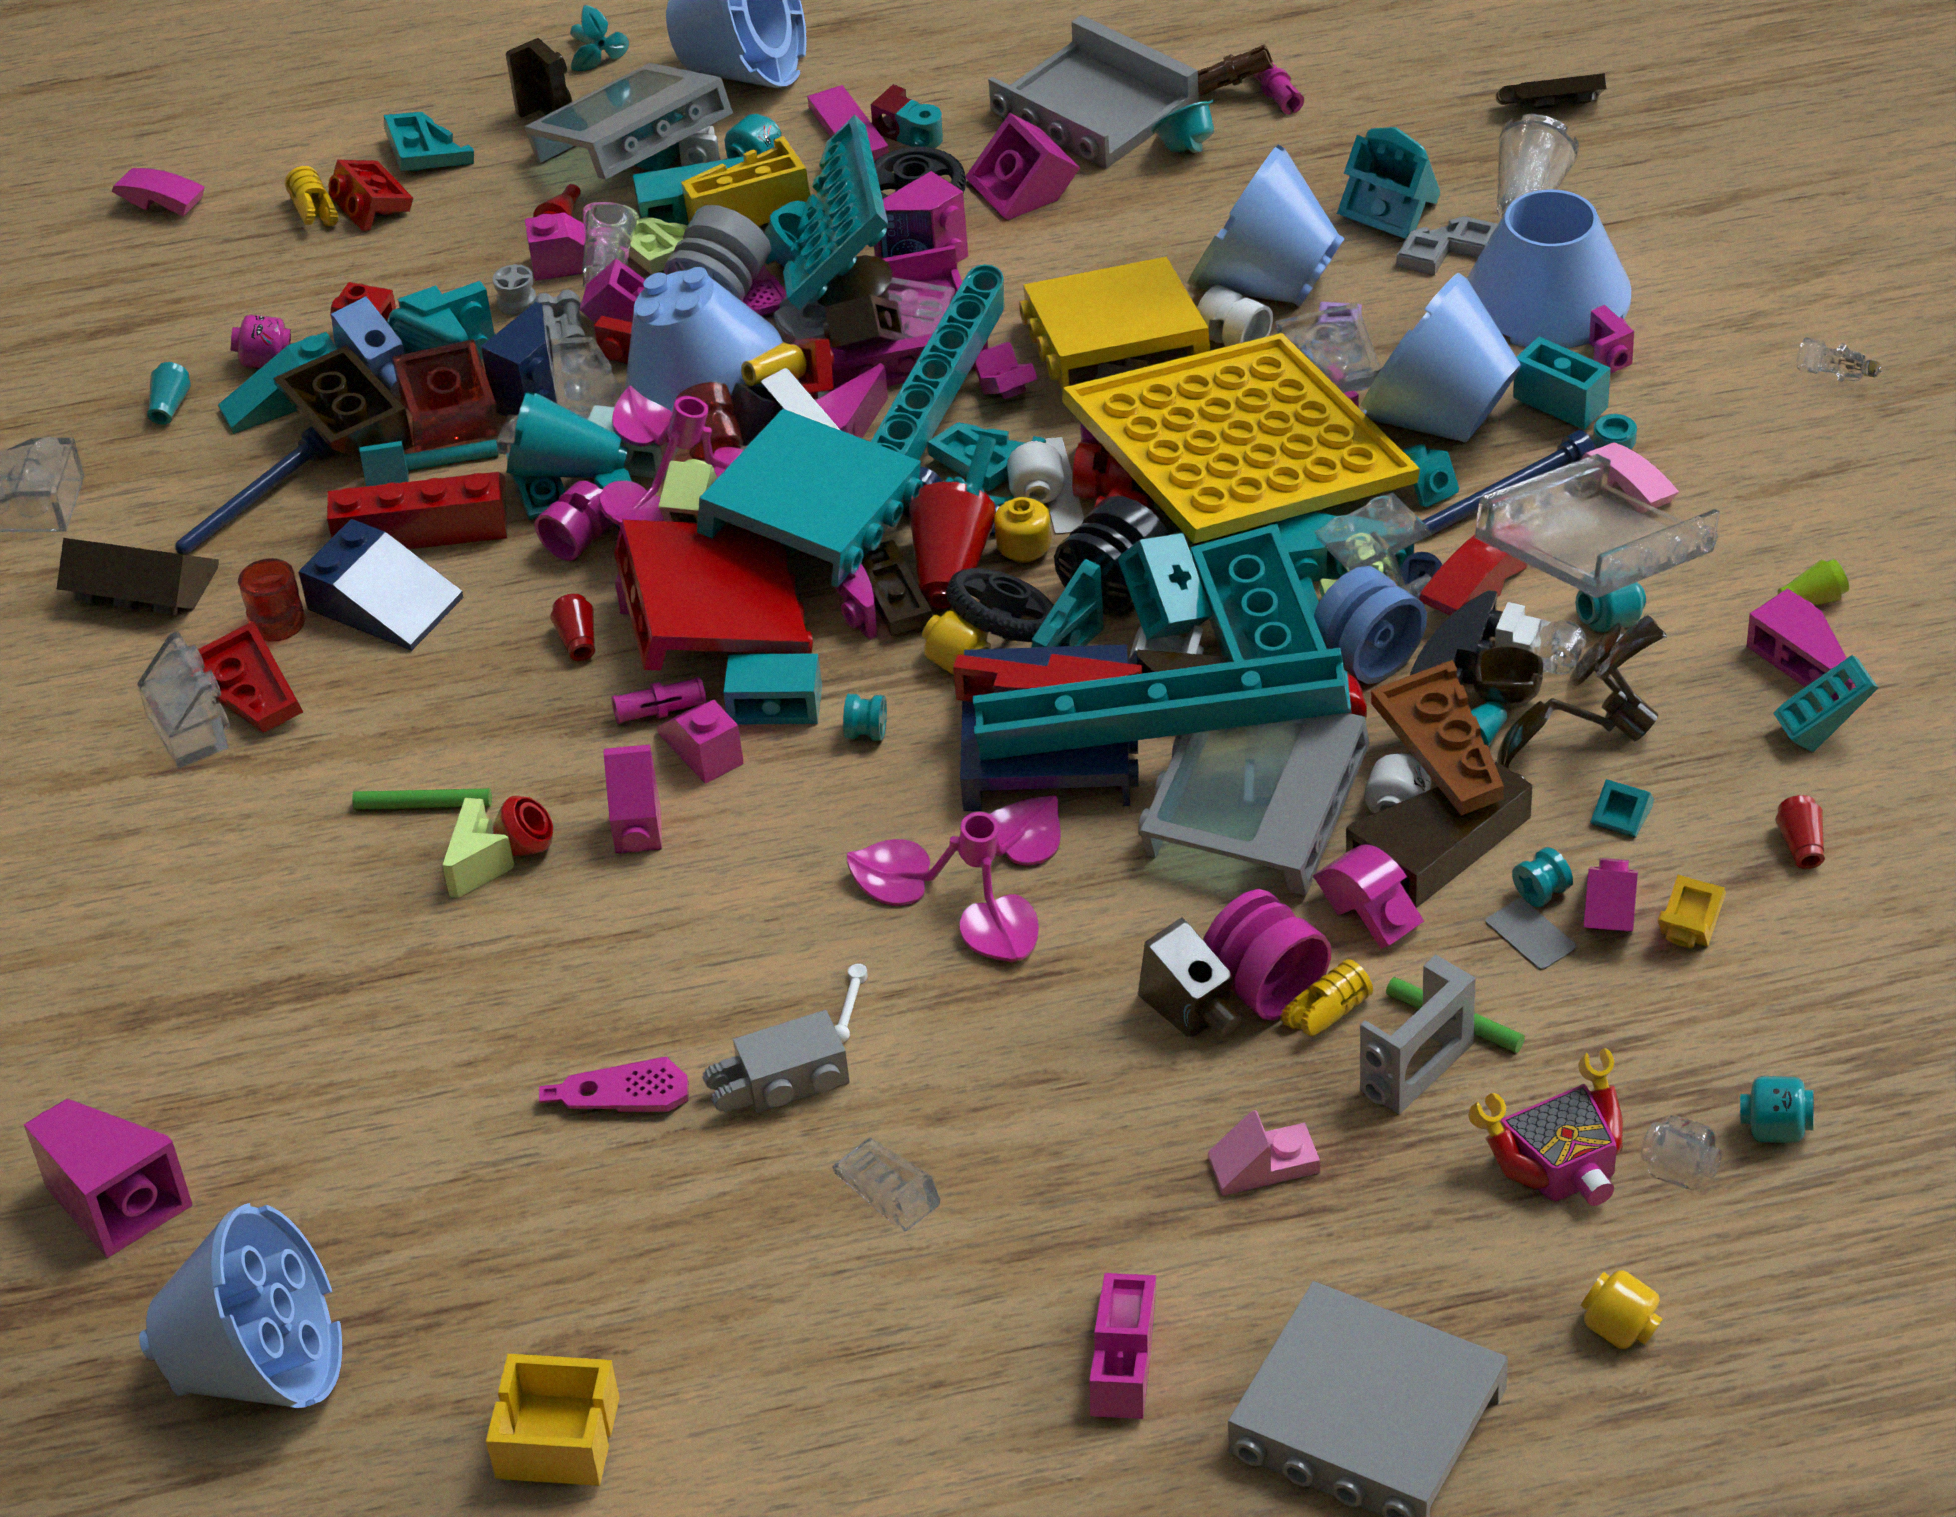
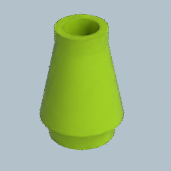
(1820, 583)

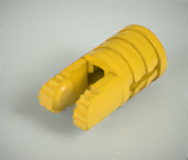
(310, 196)
(1328, 998)

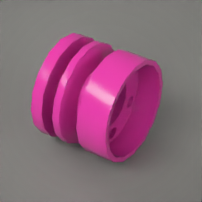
(1267, 951)

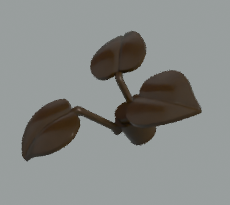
(1622, 706)

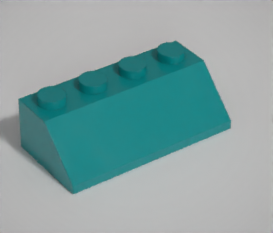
(1255, 596)

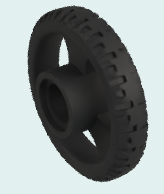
(915, 162)
(1001, 603)

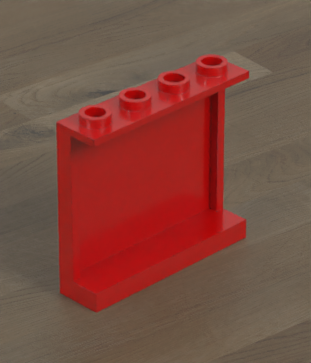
(707, 591)

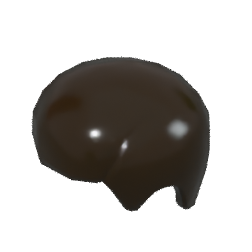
(1508, 675)

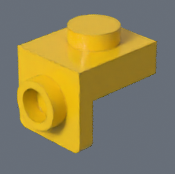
(1691, 912)

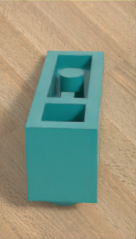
(258, 397)

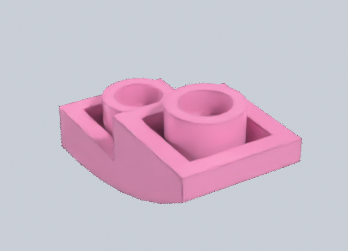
(1636, 475)

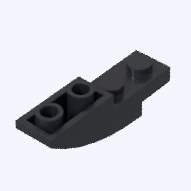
(1462, 637)

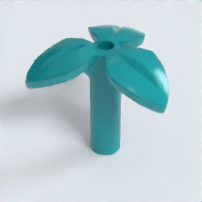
(592, 33)
(979, 468)

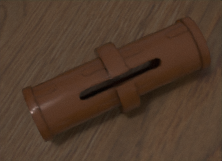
(1234, 69)

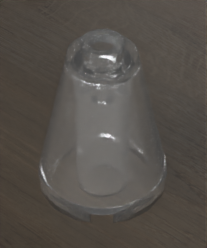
(1532, 157)

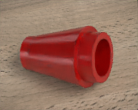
(575, 625)
(1802, 829)

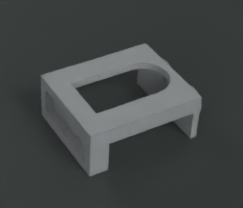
(1444, 1016)

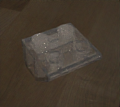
(183, 702)

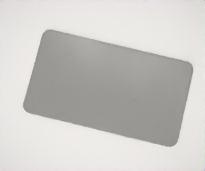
(1531, 933)

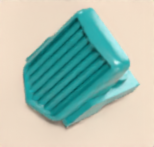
(1388, 181)
(438, 319)

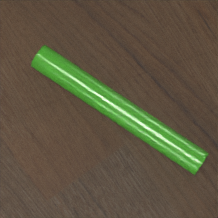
(418, 798)
(1483, 1026)

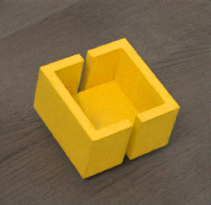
(558, 1418)

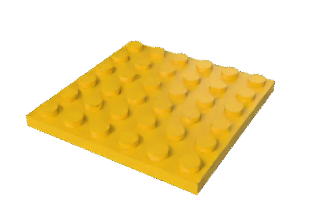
(1239, 437)

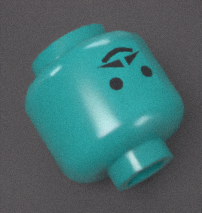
(1778, 1109)

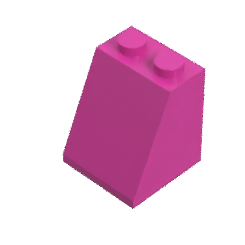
(107, 1173)

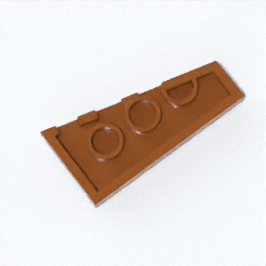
(1438, 729)

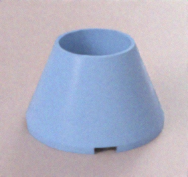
(739, 38)
(1549, 270)
(1445, 370)

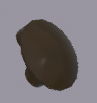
(867, 277)

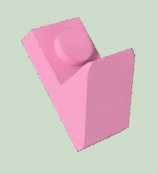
(1257, 1158)

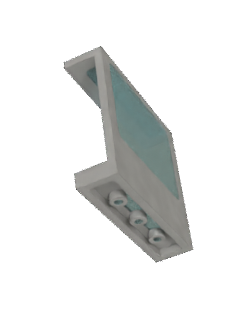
(632, 117)
(1259, 792)

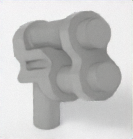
(567, 307)

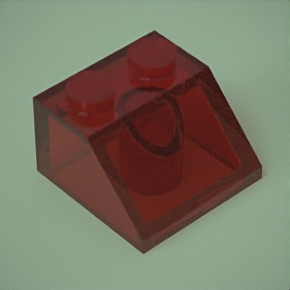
(445, 395)

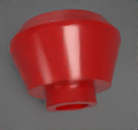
(525, 825)

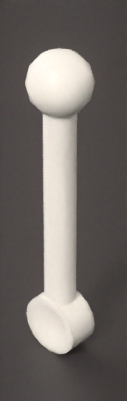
(857, 974)

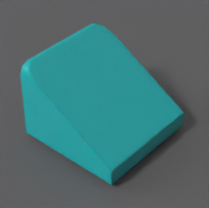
(384, 464)
(1622, 808)

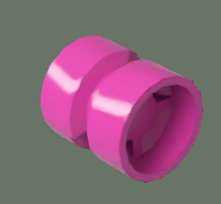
(572, 521)

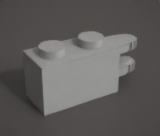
(780, 1065)

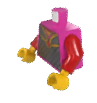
(1562, 1141)

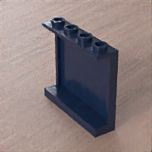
(1069, 768)

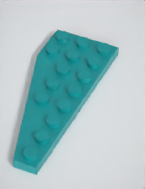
(840, 218)

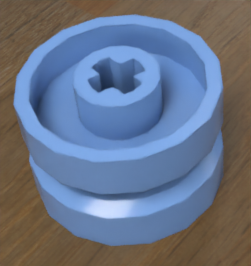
(1371, 623)

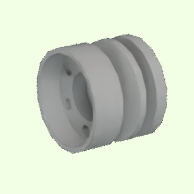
(723, 244)

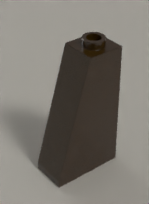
(1433, 838)

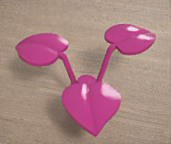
(642, 424)
(1000, 928)

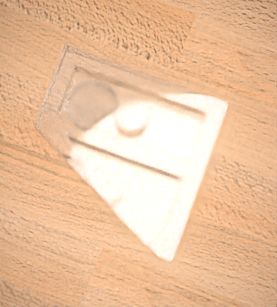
(920, 305)

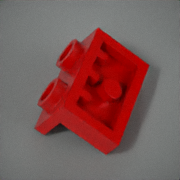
(367, 188)

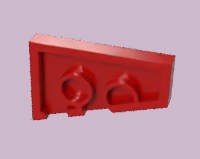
(250, 678)

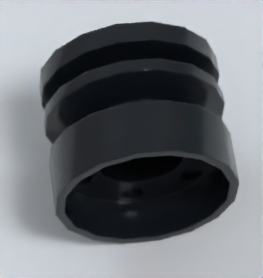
(1102, 538)

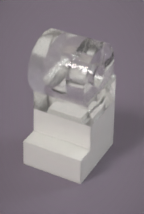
(1555, 642)

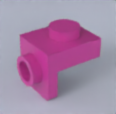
(1611, 339)
(1001, 373)

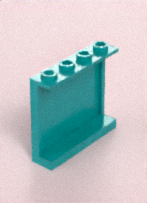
(813, 491)

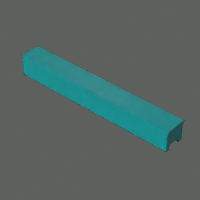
(1161, 704)

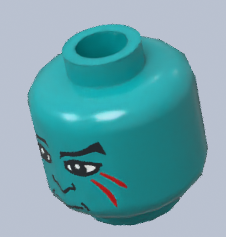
(751, 133)

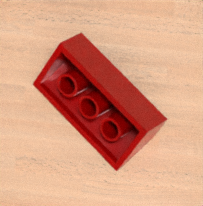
(427, 510)

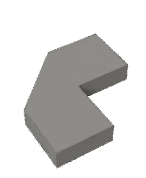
(1427, 249)

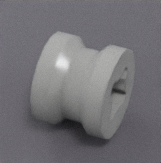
(514, 289)

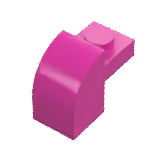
(1370, 884)

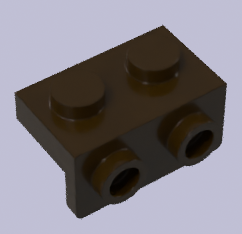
(537, 78)

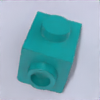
(1436, 474)

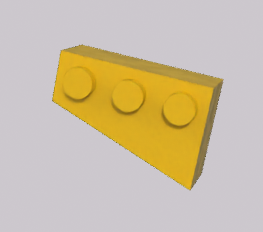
(753, 186)

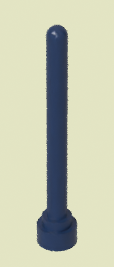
(309, 448)
(1569, 451)

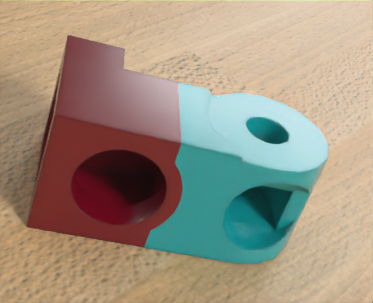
(907, 119)

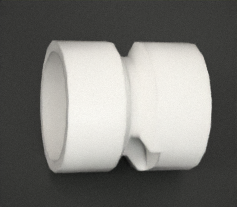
(1234, 318)

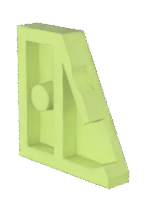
(654, 242)

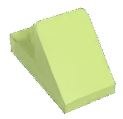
(474, 851)

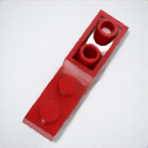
(987, 676)

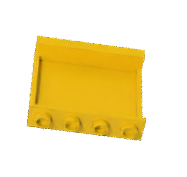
(1111, 316)

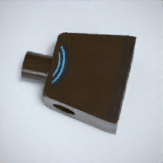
(1187, 982)

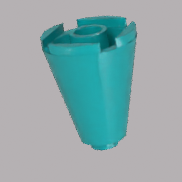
(561, 443)

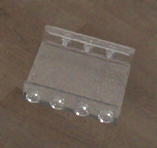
(1588, 530)

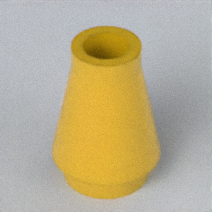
(772, 361)

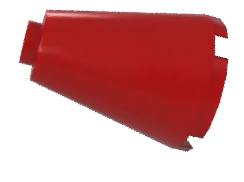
(947, 534)

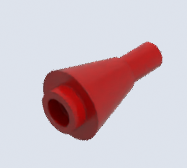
(561, 203)

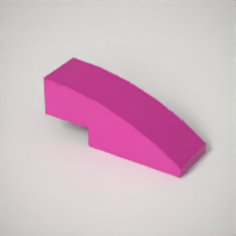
(1122, 1346)

